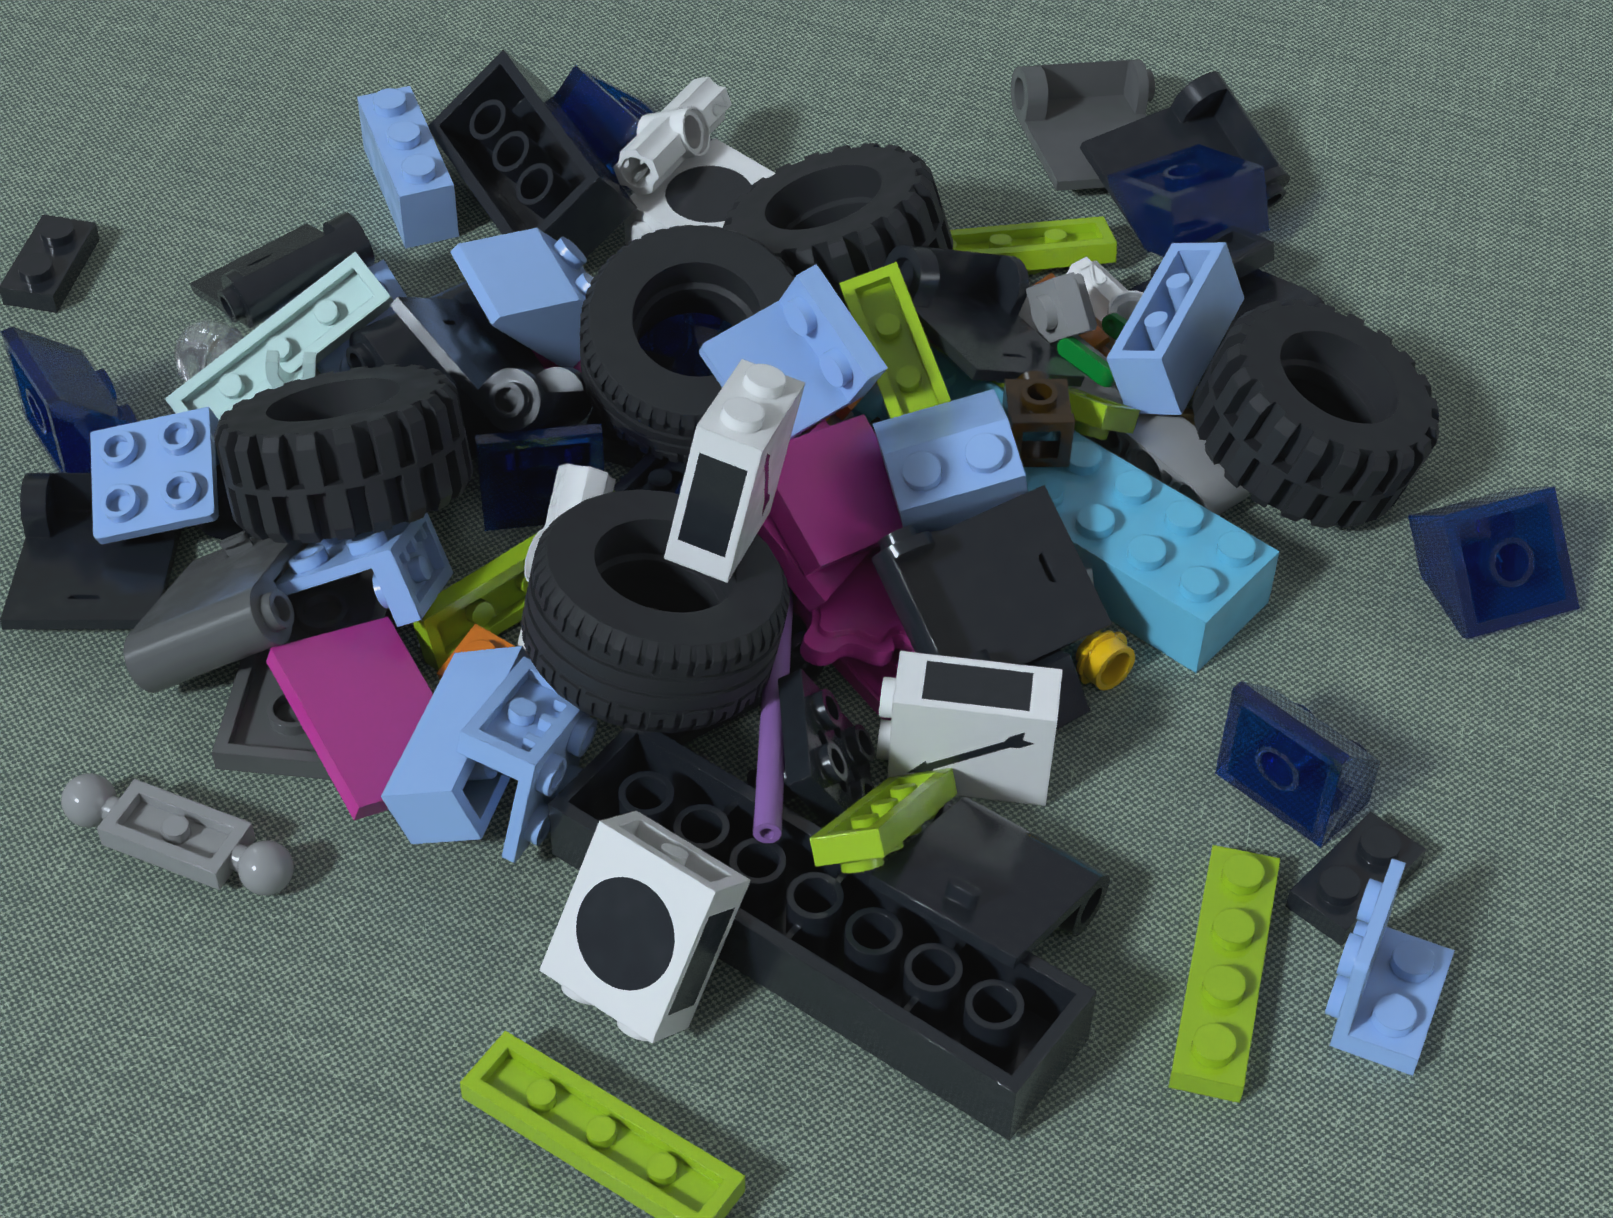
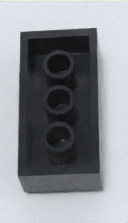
(529, 158)

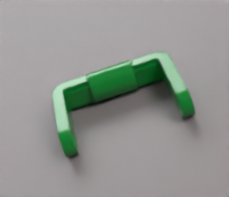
(1087, 360)

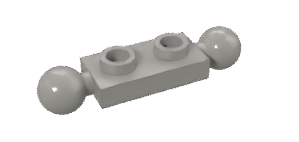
(177, 834)

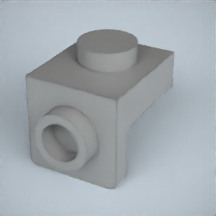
(1061, 307)

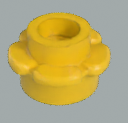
(1104, 659)

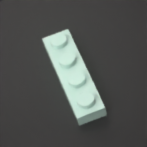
(311, 322)

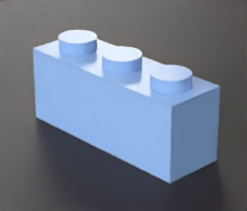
(408, 166)
(1176, 328)
(434, 788)

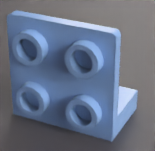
(808, 339)
(154, 475)
(404, 559)
(531, 738)
(1386, 983)

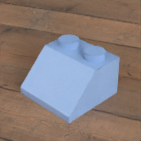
(529, 289)
(951, 461)

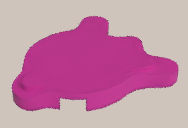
(853, 622)

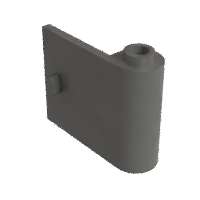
(1074, 103)
(213, 614)

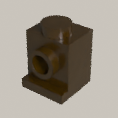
(1040, 405)

